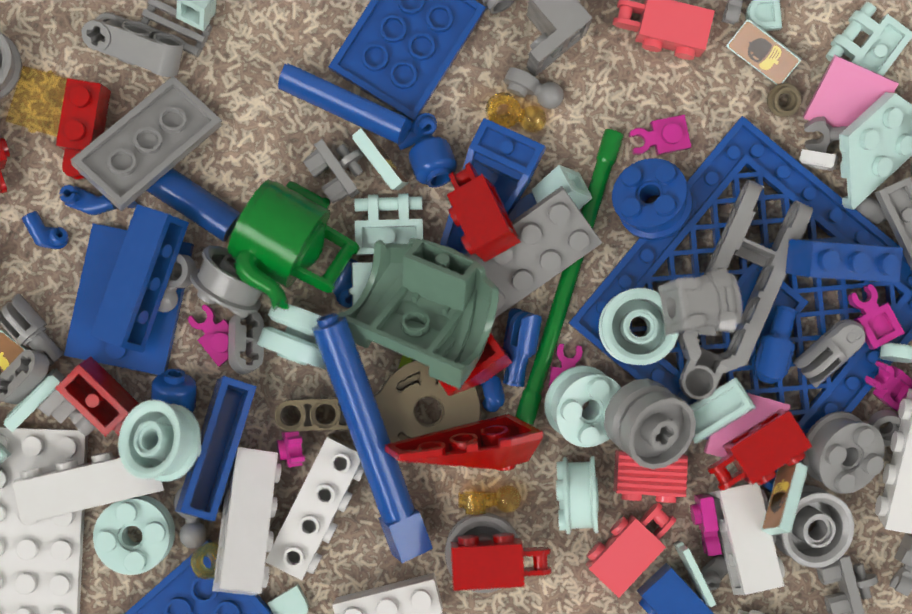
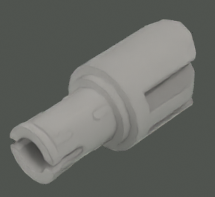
(28, 328)

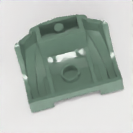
(426, 307)

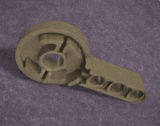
(395, 406)

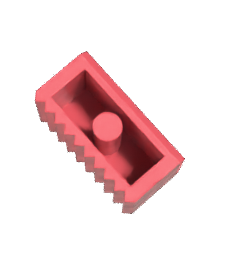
(635, 480)

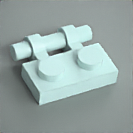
(881, 47)
(389, 231)

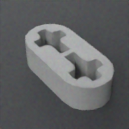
(240, 341)
(23, 376)

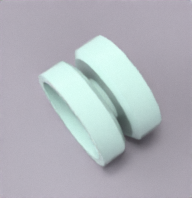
(297, 341)

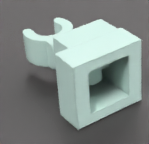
(196, 12)

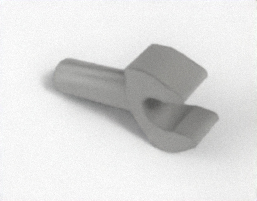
(829, 134)

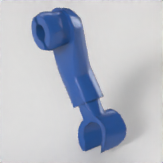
(86, 201)

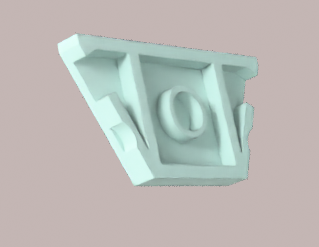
(875, 146)

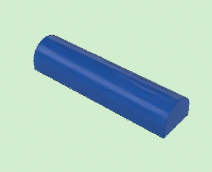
(344, 104)
(196, 204)

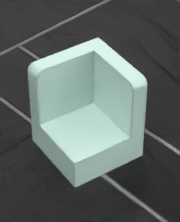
(569, 180)

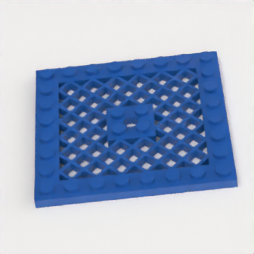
(792, 181)

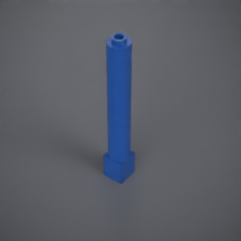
(398, 516)

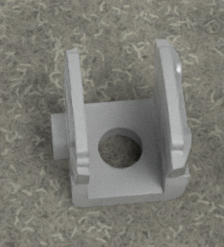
(702, 303)

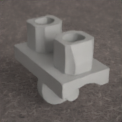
(323, 159)
(849, 598)

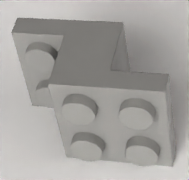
(561, 27)

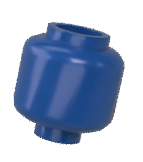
(432, 161)
(175, 388)

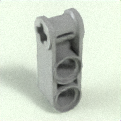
(134, 43)

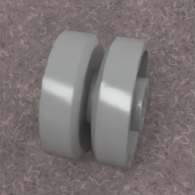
(649, 423)

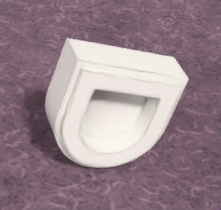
(818, 160)

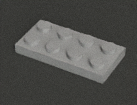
(146, 143)
(551, 240)

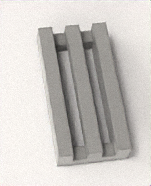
(150, 15)

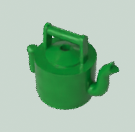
(283, 237)

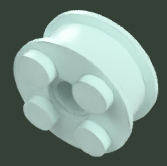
(616, 332)
(565, 403)
(159, 441)
(577, 495)
(116, 547)

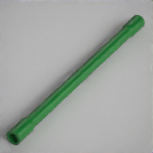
(532, 394)

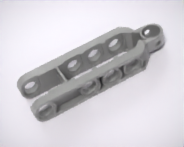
(703, 367)

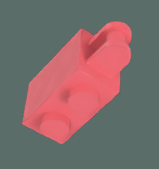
(667, 26)
(629, 549)

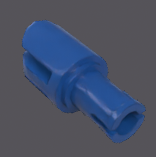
(520, 344)
(776, 348)

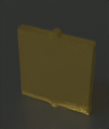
(38, 101)

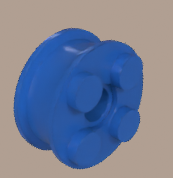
(648, 179)

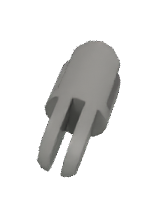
(831, 351)

